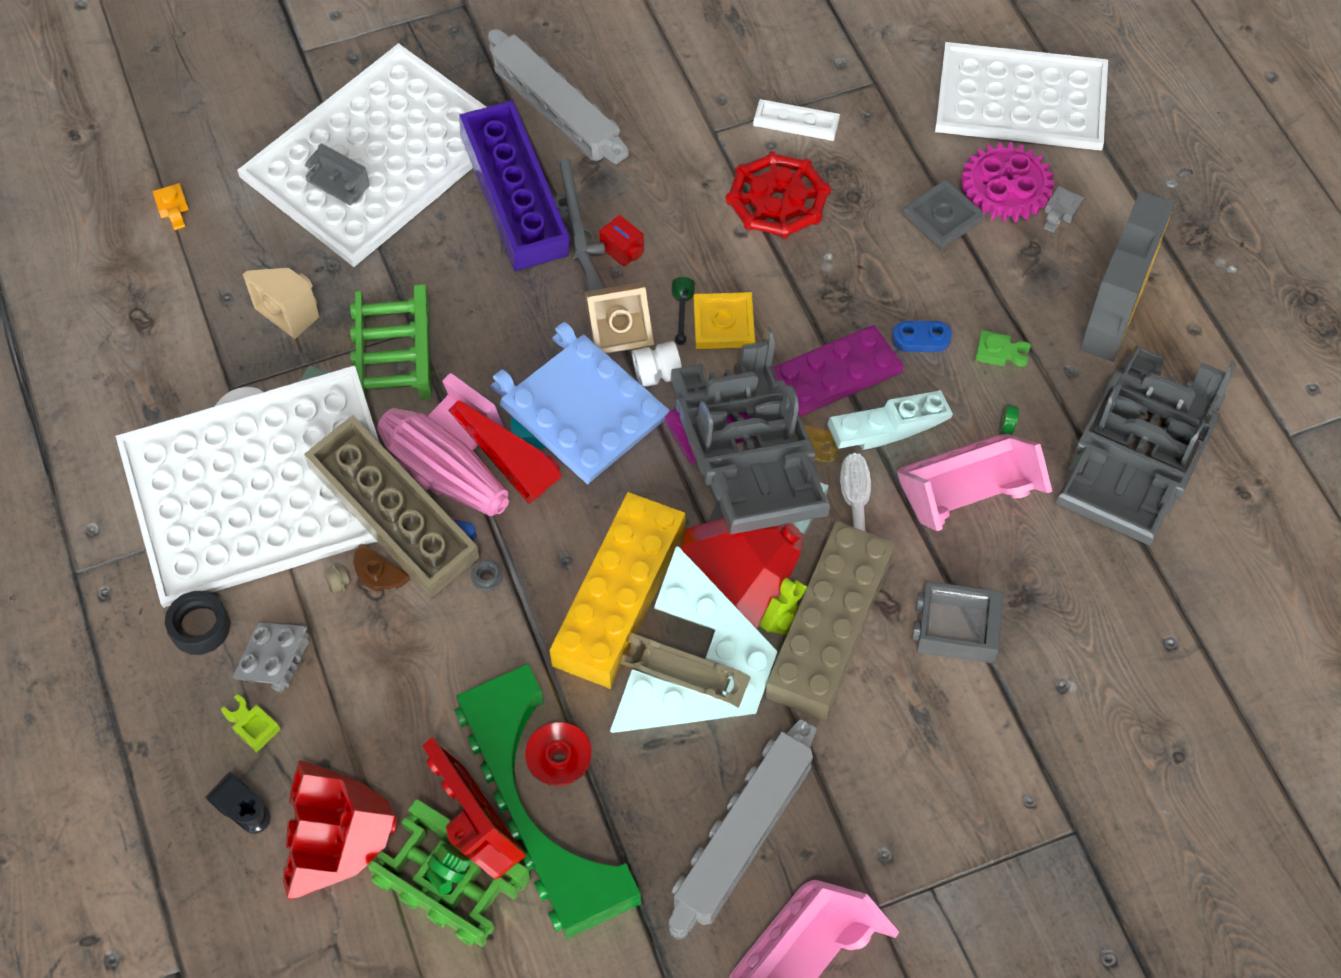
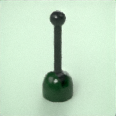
(682, 290)

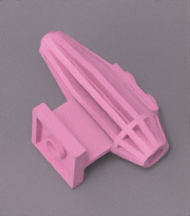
(441, 452)

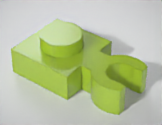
(782, 610)
(251, 726)

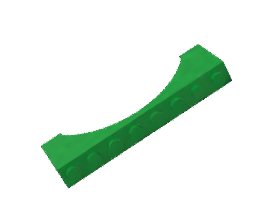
(576, 888)

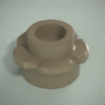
(336, 578)

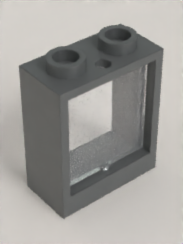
(959, 622)

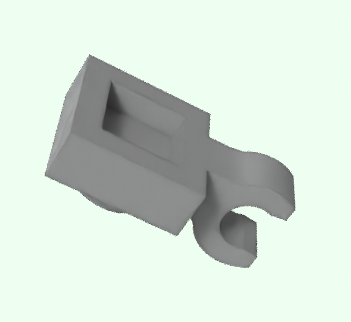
(1061, 207)

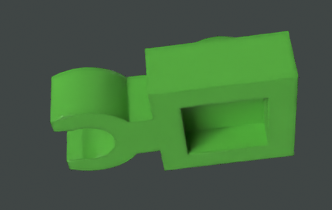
(996, 349)

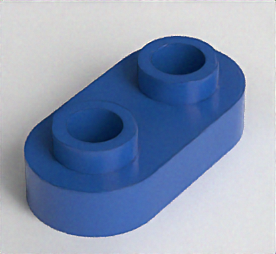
(922, 336)

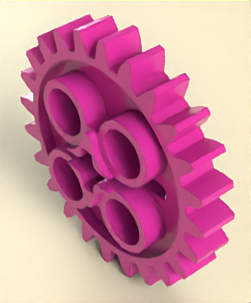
(1007, 182)

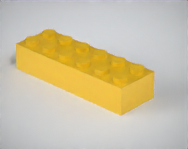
(618, 590)

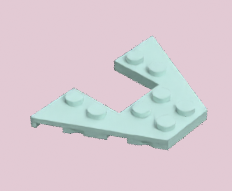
(735, 643)

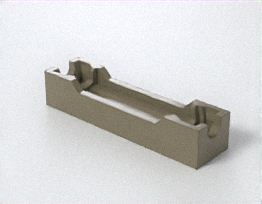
(685, 670)

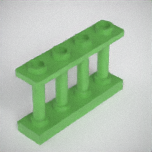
(418, 354)

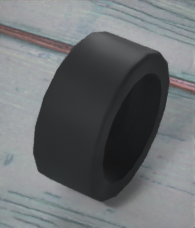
(187, 603)

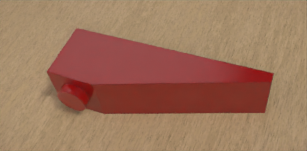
(516, 459)

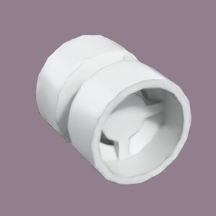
(655, 364)

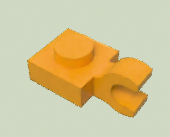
(171, 203)

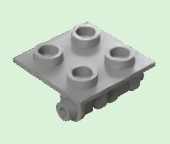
(272, 654)

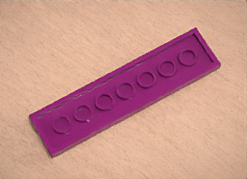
(822, 376)

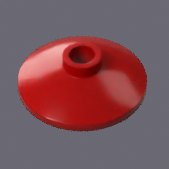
(554, 740)

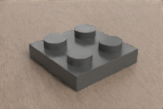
(943, 214)

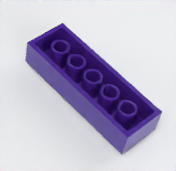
(514, 185)

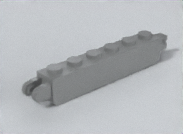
(556, 98)
(743, 831)

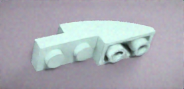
(891, 423)

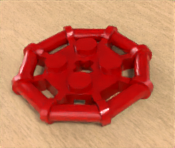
(778, 181)

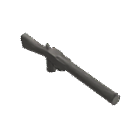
(581, 249)

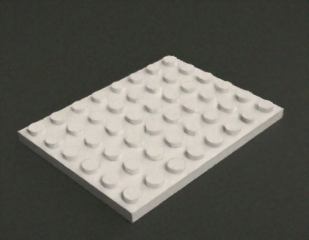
(396, 123)
(231, 489)

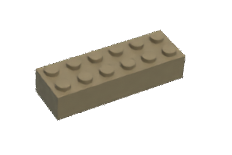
(392, 506)
(830, 621)

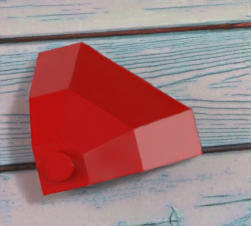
(745, 564)
(334, 830)

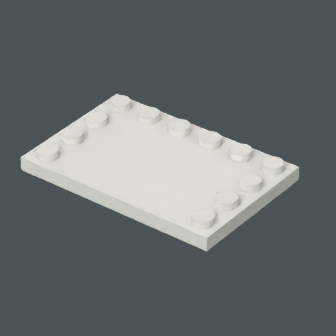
(1023, 96)

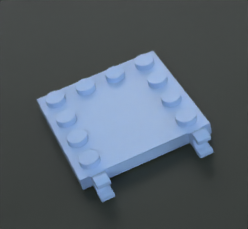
(581, 405)

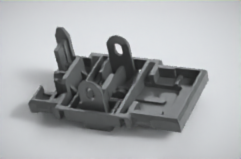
(1122, 484)
(757, 485)

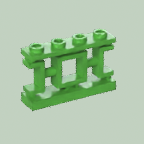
(430, 897)

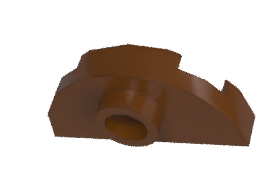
(376, 571)

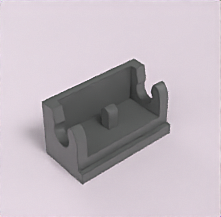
(337, 174)

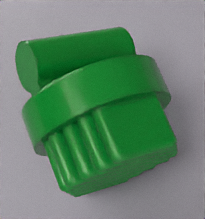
(447, 866)

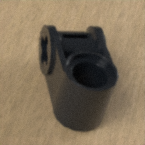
(237, 801)

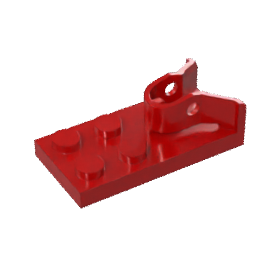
(478, 822)

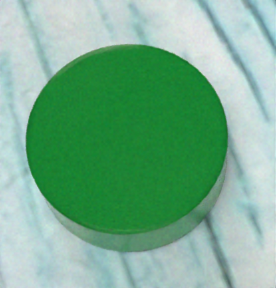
(1009, 419)

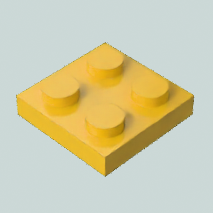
(723, 320)

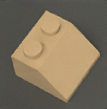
(283, 298)
(619, 317)

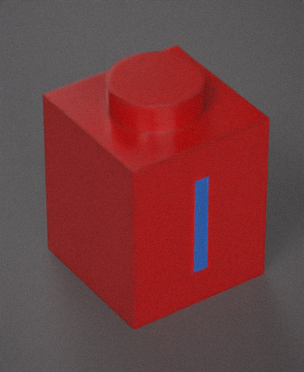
(622, 240)

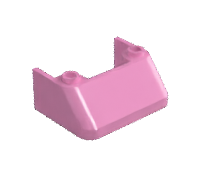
(973, 474)
(812, 932)

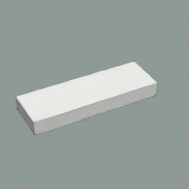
(796, 119)

